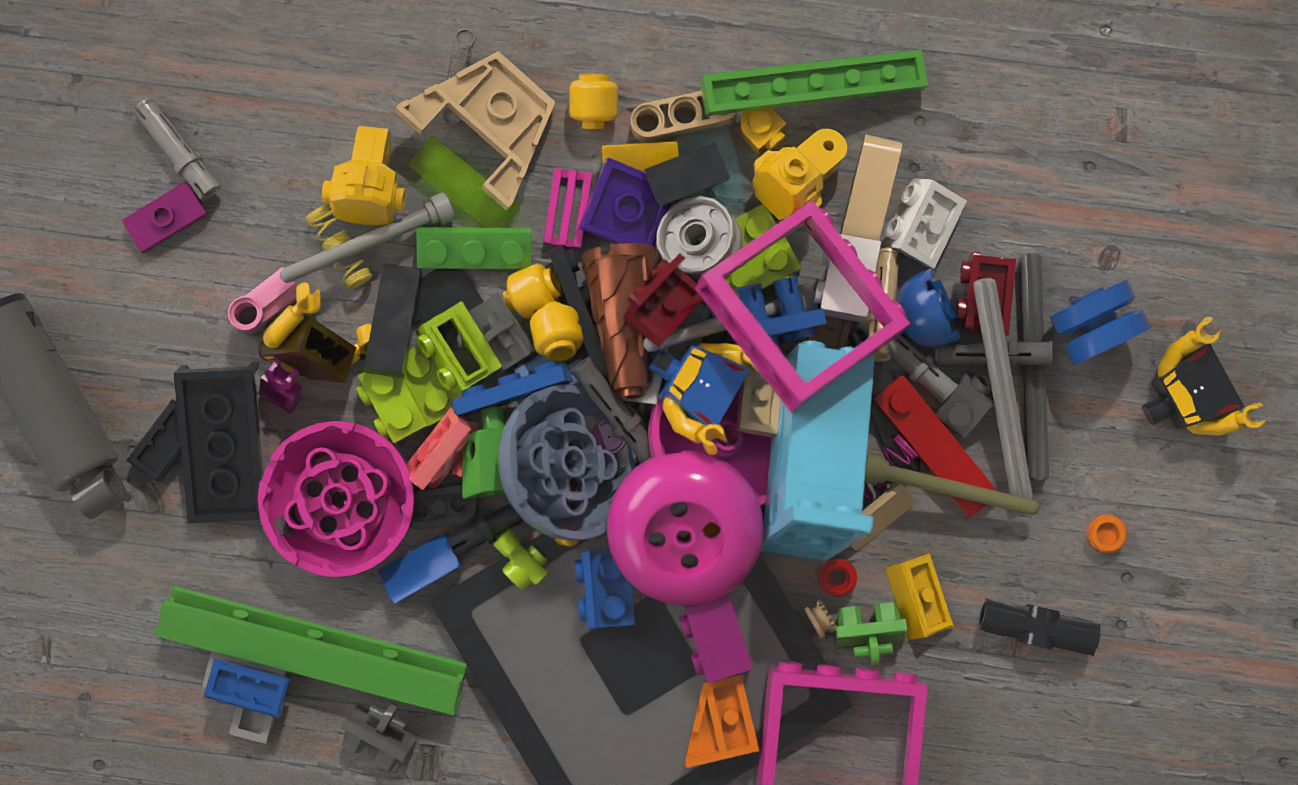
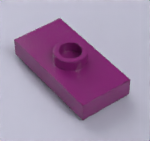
(164, 217)

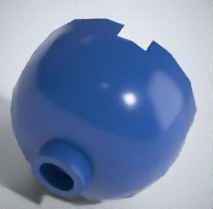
(927, 310)

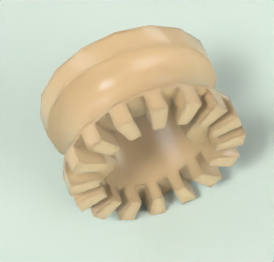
(819, 619)

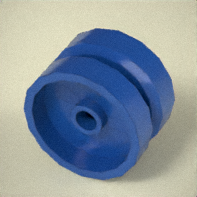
(1099, 321)

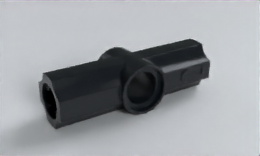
(1039, 626)

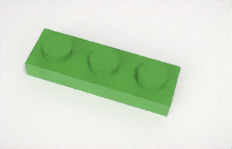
(473, 248)

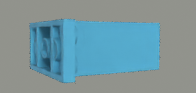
(820, 462)

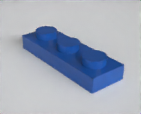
(511, 389)

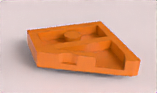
(721, 723)

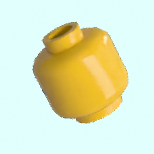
(593, 100)
(531, 290)
(556, 331)

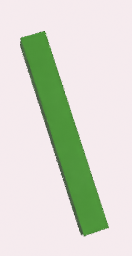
(312, 650)

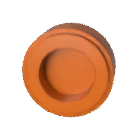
(1106, 533)

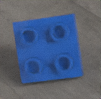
(793, 322)

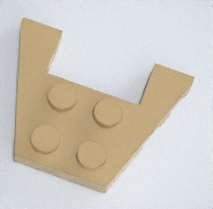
(499, 107)

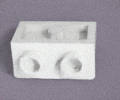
(924, 221)

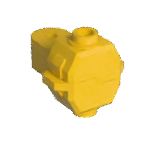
(795, 176)
(365, 186)

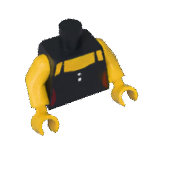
(1197, 389)

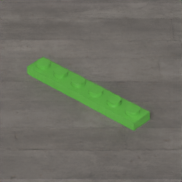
(813, 82)

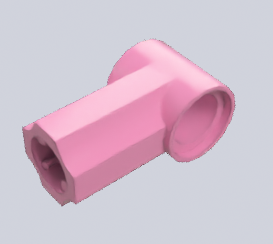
(268, 299)

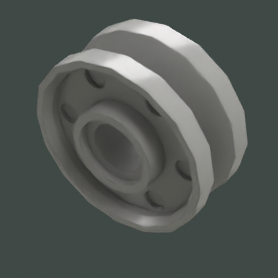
(687, 222)

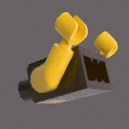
(309, 345)

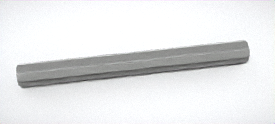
(1002, 387)

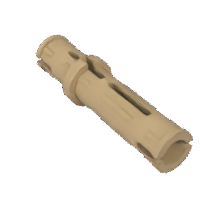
(887, 272)

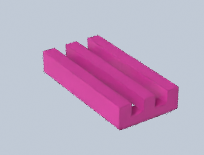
(572, 176)

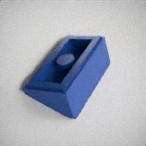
(419, 568)

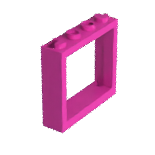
(757, 343)
(830, 677)

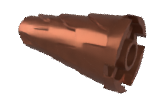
(609, 285)

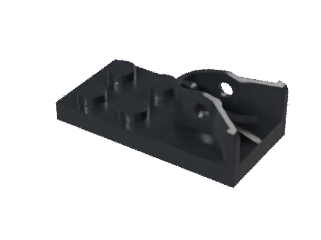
(219, 442)

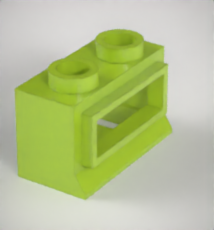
(434, 346)

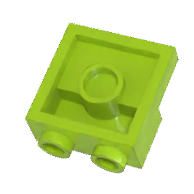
(771, 265)
(407, 402)

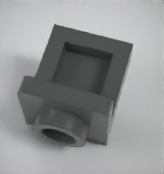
(967, 403)

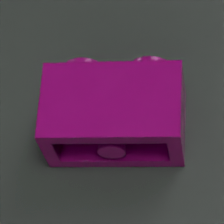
(717, 639)

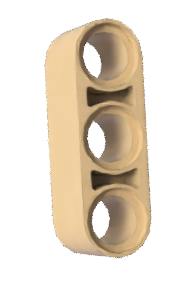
(668, 126)
(871, 188)

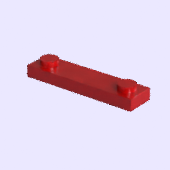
(930, 439)

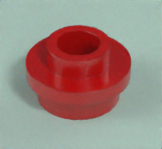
(849, 582)

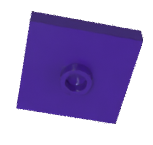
(622, 206)

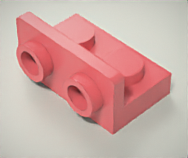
(440, 450)

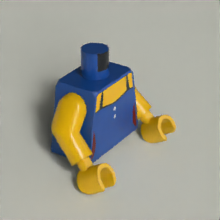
(701, 388)

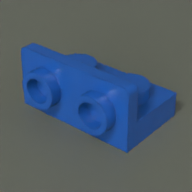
(607, 591)

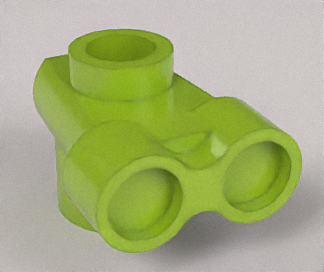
(524, 563)

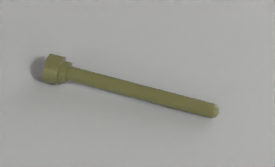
(879, 470)

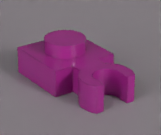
(280, 386)

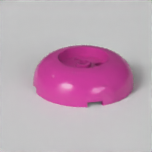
(322, 455)
(712, 494)

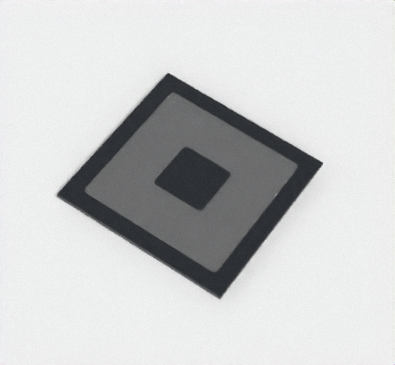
(619, 697)

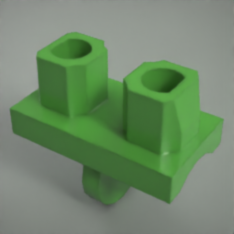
(870, 638)

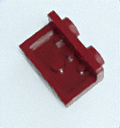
(978, 268)
(663, 303)

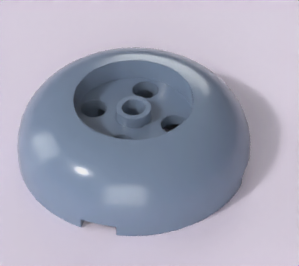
(537, 449)

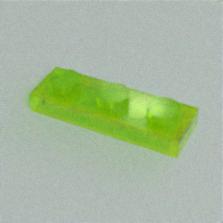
(460, 184)

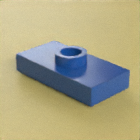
(247, 688)

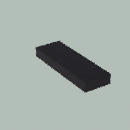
(393, 320)

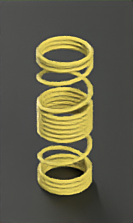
(358, 277)

